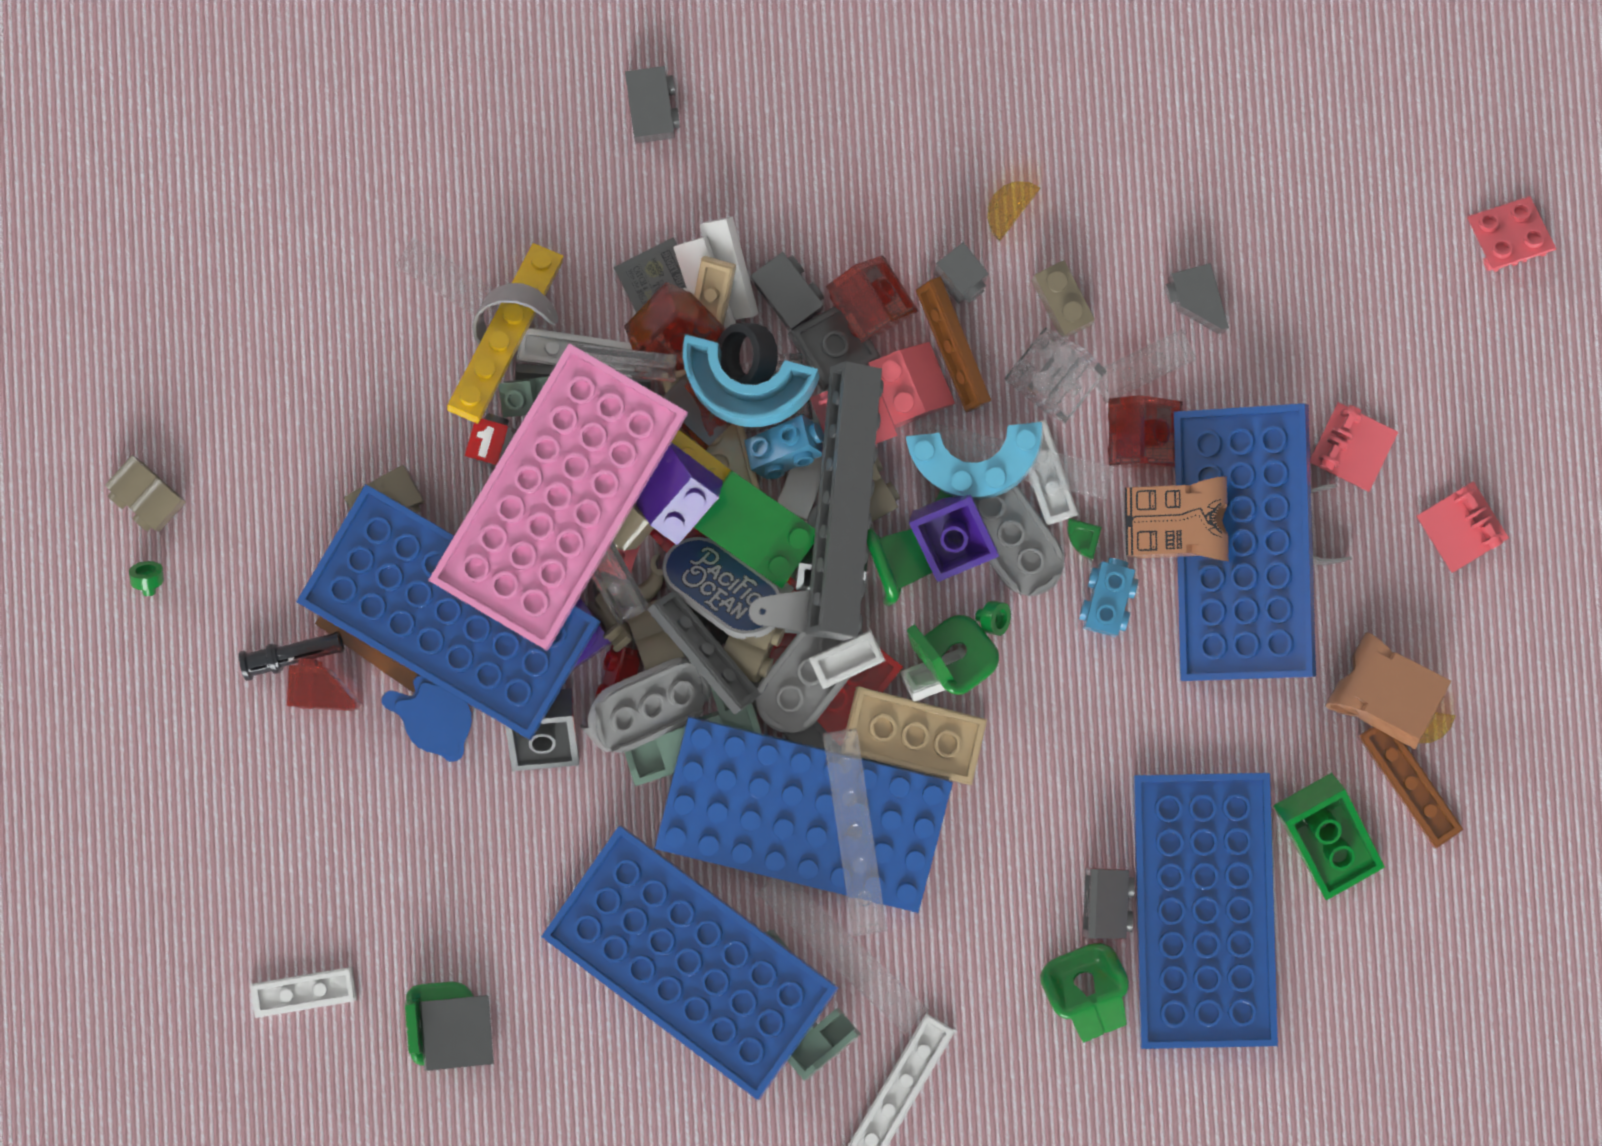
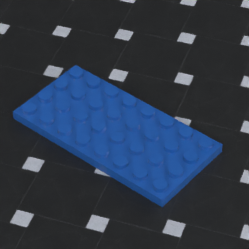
(381, 593)
(1259, 607)
(771, 812)
(1205, 911)
(690, 962)

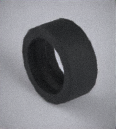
(764, 353)

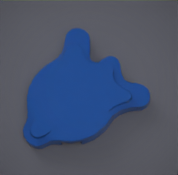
(432, 718)

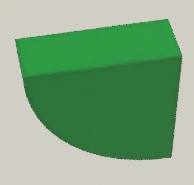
(1083, 537)

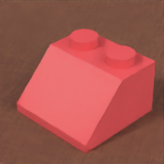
(912, 384)

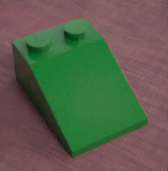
(757, 530)
(1329, 836)

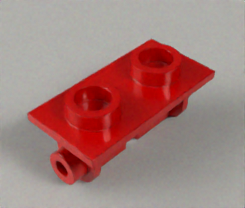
(618, 666)

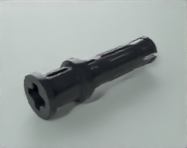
(276, 658)

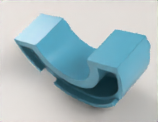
(744, 403)
(983, 478)

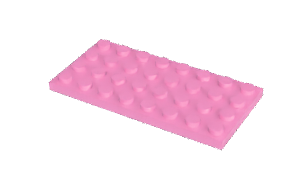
(558, 496)

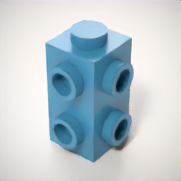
(785, 447)
(1111, 589)

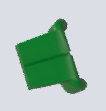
(897, 561)
(965, 673)
(421, 993)
(1093, 1013)

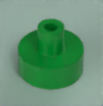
(146, 577)
(994, 617)

